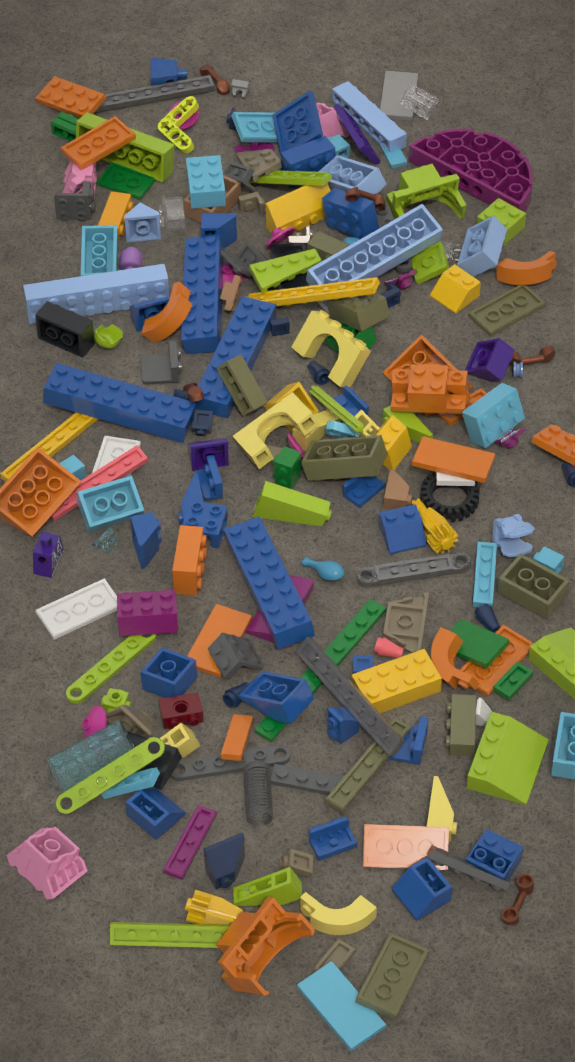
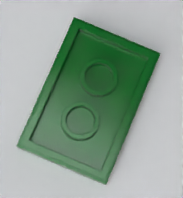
(125, 180)
(479, 644)

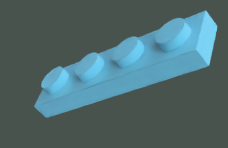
(485, 574)

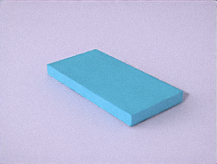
(335, 1002)

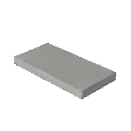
(393, 89)

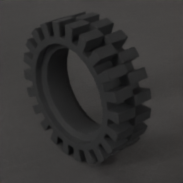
(453, 512)

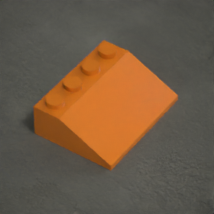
(419, 352)
(35, 492)

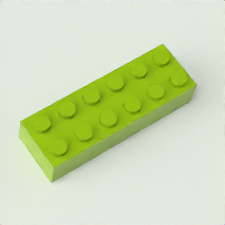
(142, 154)

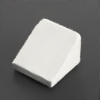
(482, 712)

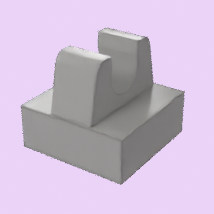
(240, 86)

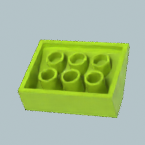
(556, 658)
(507, 759)

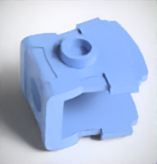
(508, 533)

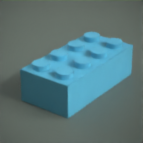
(99, 249)

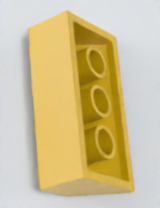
(297, 208)

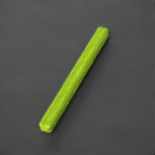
(337, 409)

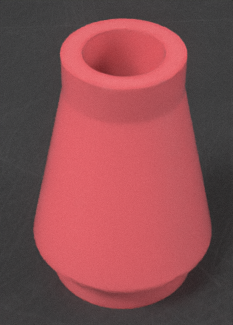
(387, 648)

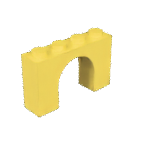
(351, 350)
(286, 412)

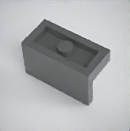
(240, 173)

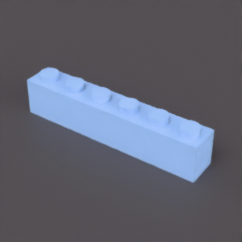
(369, 117)

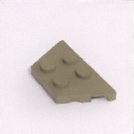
(261, 161)
(406, 622)

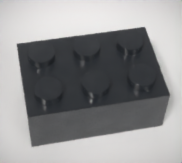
(65, 329)

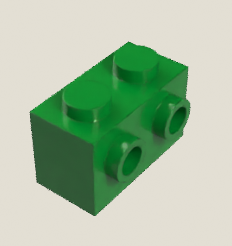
(287, 467)

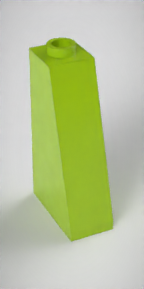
(290, 506)

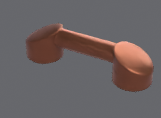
(223, 86)
(354, 193)
(547, 354)
(195, 392)
(525, 886)

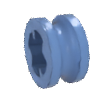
(517, 369)

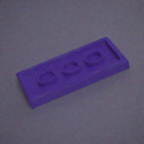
(356, 134)

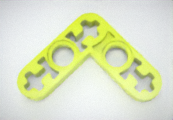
(173, 124)

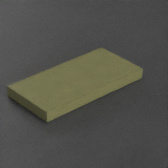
(506, 309)
(392, 976)

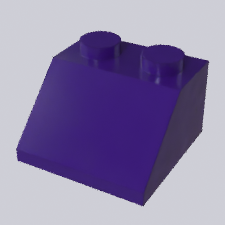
(490, 360)
(200, 449)

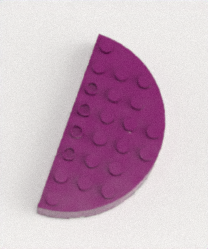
(484, 163)

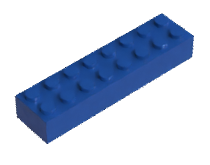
(205, 280)
(243, 336)
(119, 402)
(269, 583)

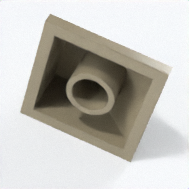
(132, 719)

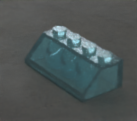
(89, 755)

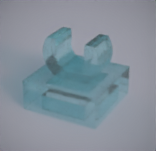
(104, 539)

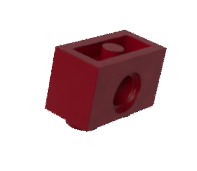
(181, 709)

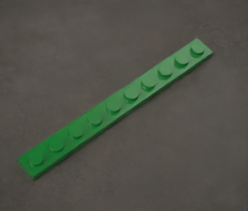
(337, 651)

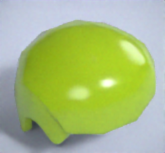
(108, 337)

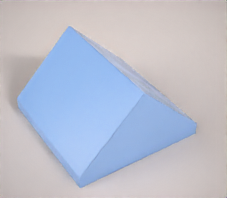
(142, 224)

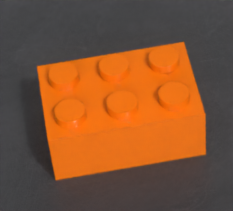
(189, 559)

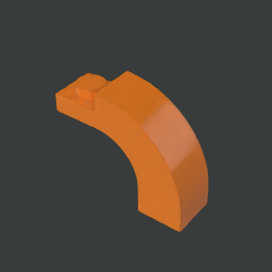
(526, 273)
(171, 317)
(443, 657)

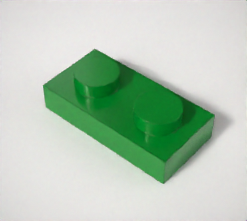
(513, 681)

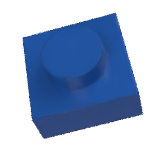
(362, 663)

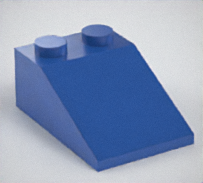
(278, 696)

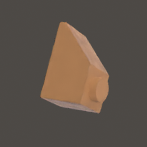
(396, 492)

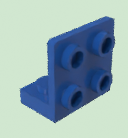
(210, 517)
(414, 744)

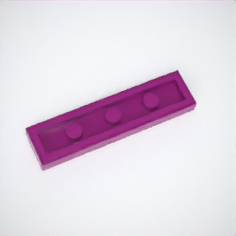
(190, 842)

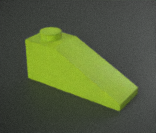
(415, 427)
(281, 885)

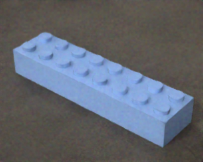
(379, 250)
(99, 291)

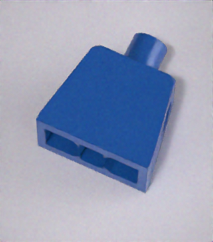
(165, 71)

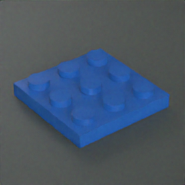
(298, 122)

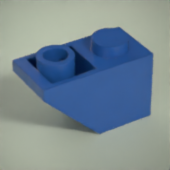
(341, 724)

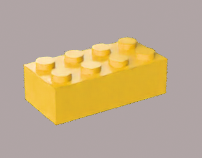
(399, 681)

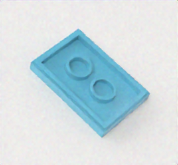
(255, 126)

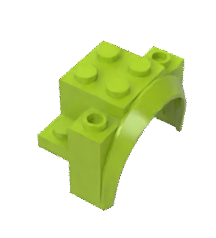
(426, 184)

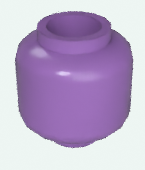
(130, 258)

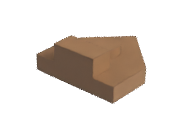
(230, 292)

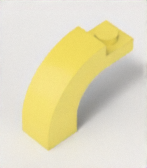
(338, 921)

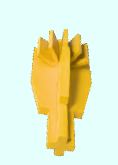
(436, 528)
(210, 909)

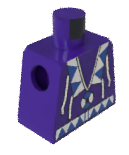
(48, 547)

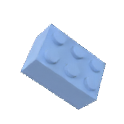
(482, 246)

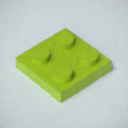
(430, 262)

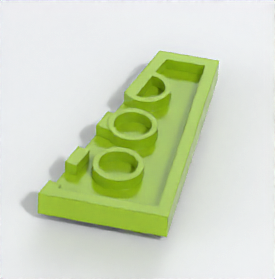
(276, 270)

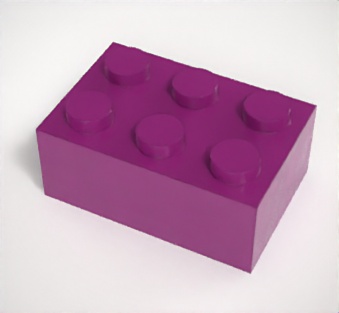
(147, 612)

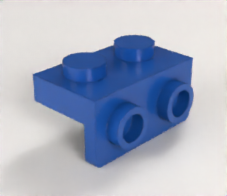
(332, 838)

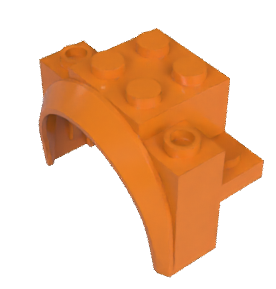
(429, 388)
(255, 941)

